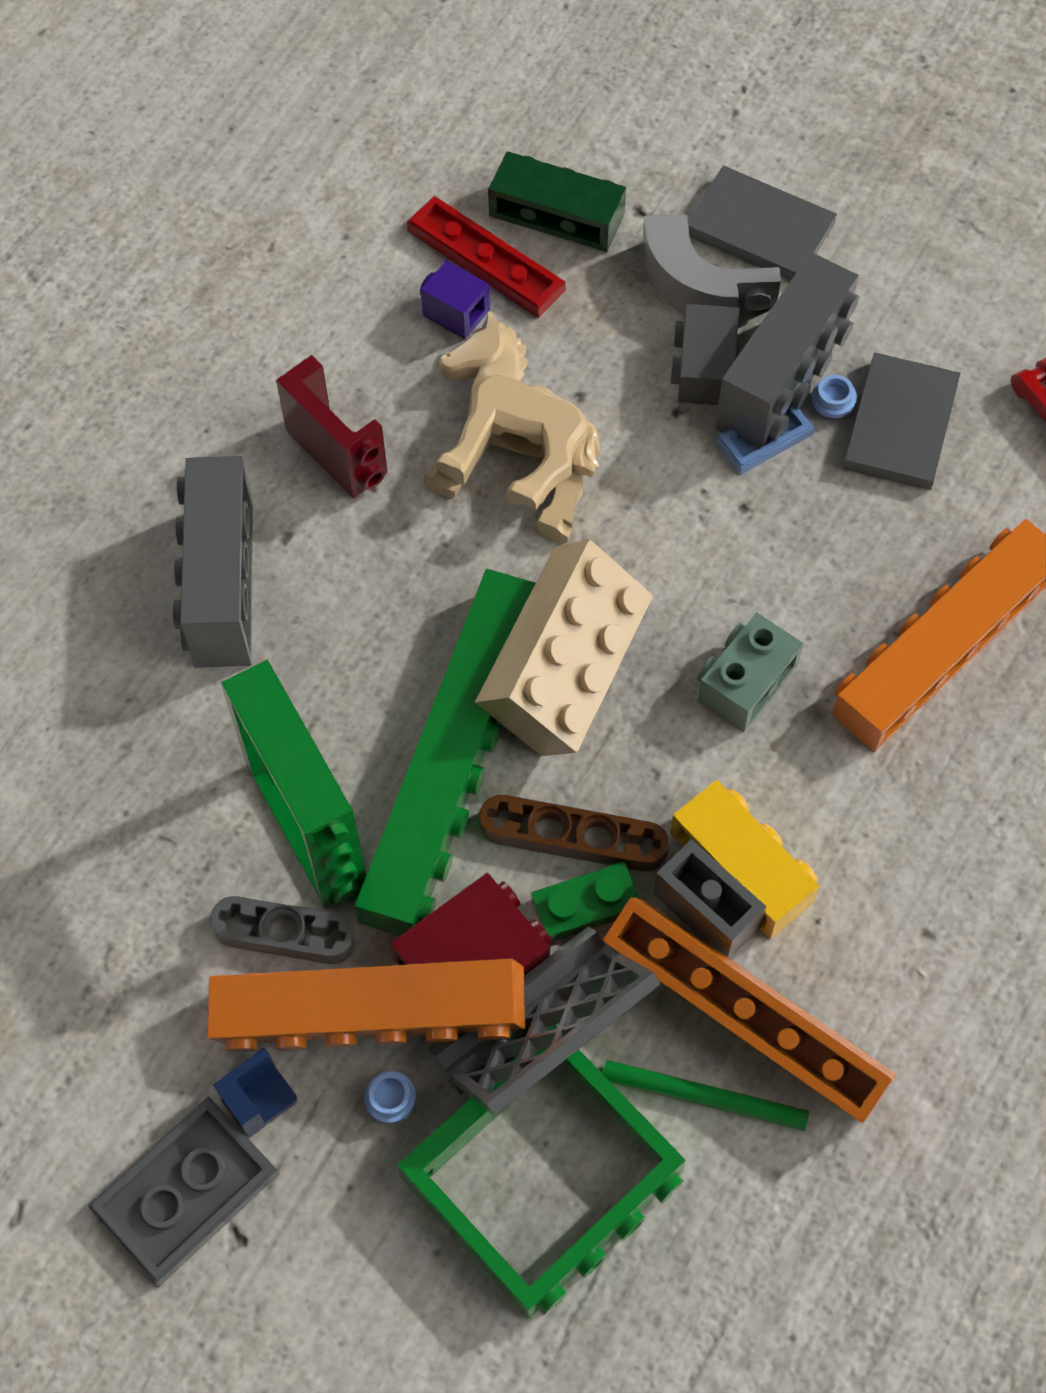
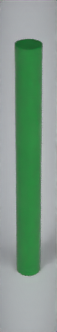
(706, 1095)

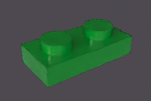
(584, 901)

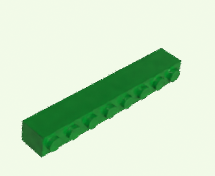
(443, 768)

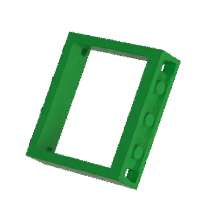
(296, 783)
(587, 1251)

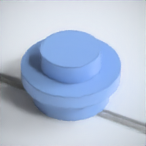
(834, 396)
(390, 1097)

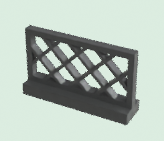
(552, 996)

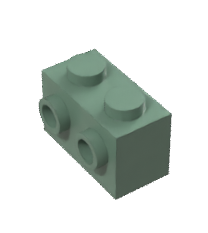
(748, 671)

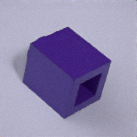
(454, 299)

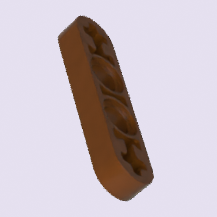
(575, 824)

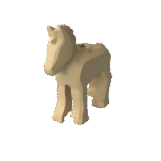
(519, 420)

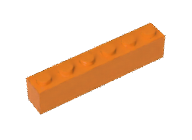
(945, 637)
(367, 1003)
(750, 1008)

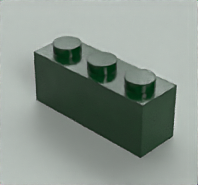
(556, 201)

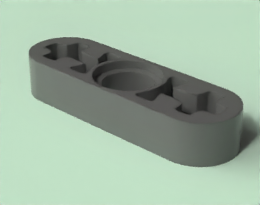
(245, 938)

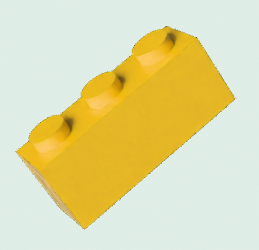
(749, 851)

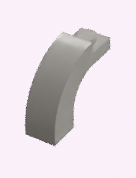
(688, 278)

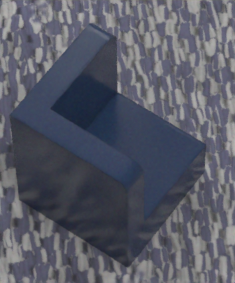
(255, 1092)

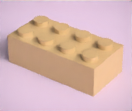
(565, 649)

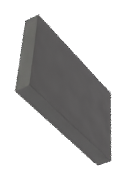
(759, 222)
(902, 421)
(183, 1190)

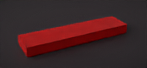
(486, 256)

